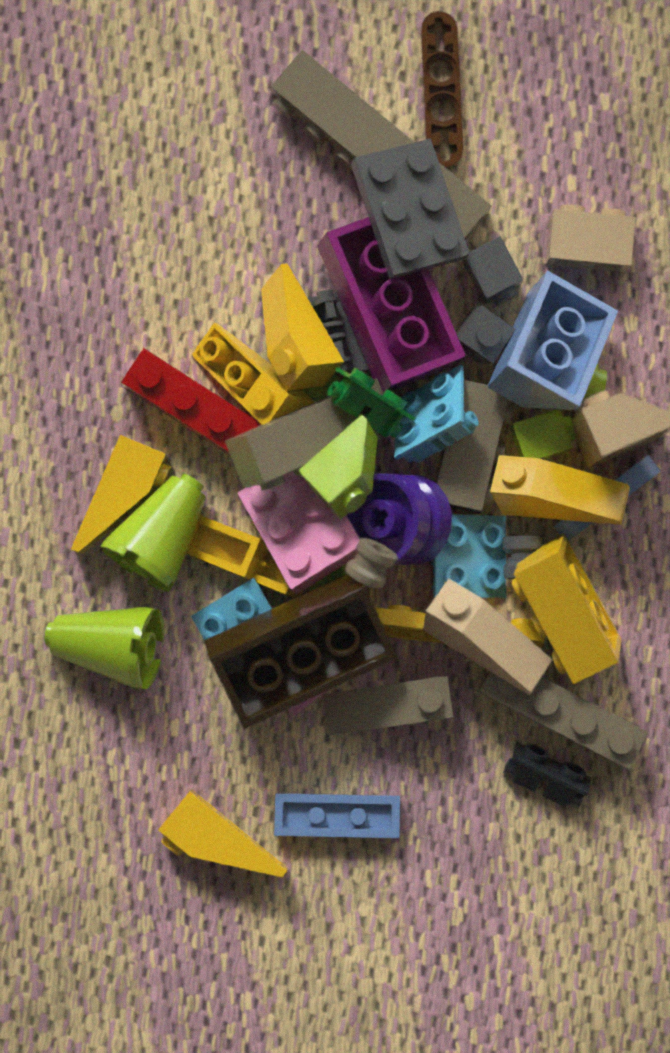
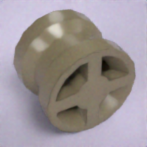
(371, 563)

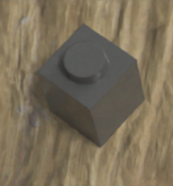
(493, 272)
(483, 335)

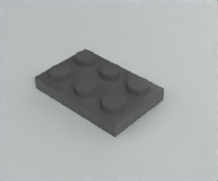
(410, 208)

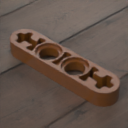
(442, 91)

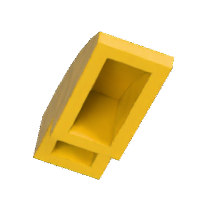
(237, 554)

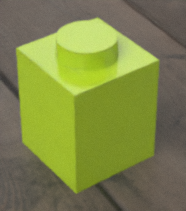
(543, 435)

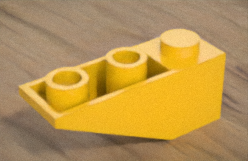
(247, 376)

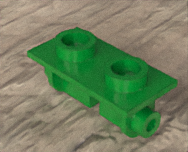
(356, 391)

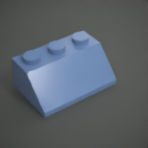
(553, 346)

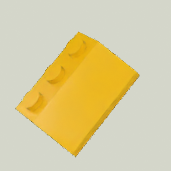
(567, 610)

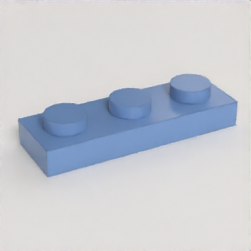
(337, 815)

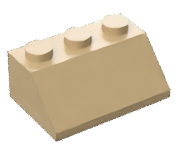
(616, 425)

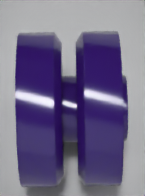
(405, 516)

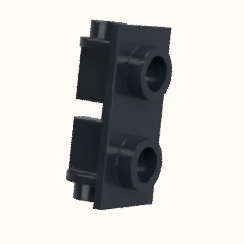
(565, 781)

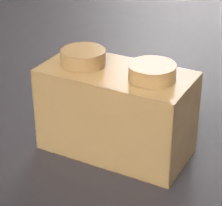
(590, 238)

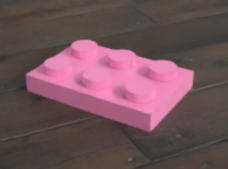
(300, 531)

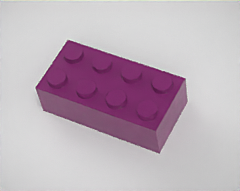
(395, 320)

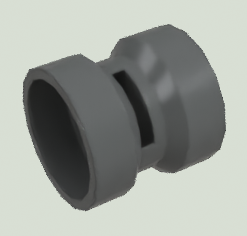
(519, 548)

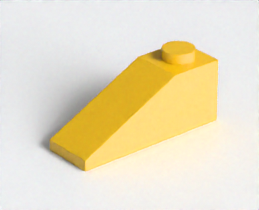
(295, 335)
(125, 485)
(556, 492)
(210, 836)

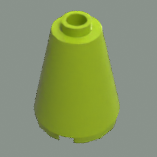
(158, 532)
(110, 643)

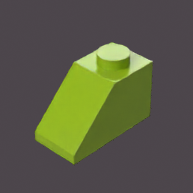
(344, 469)

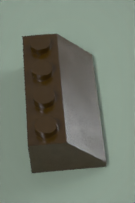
(299, 650)

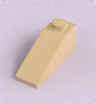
(485, 636)

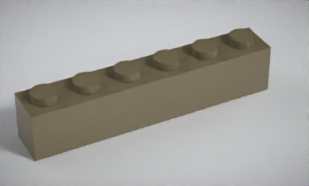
(355, 127)

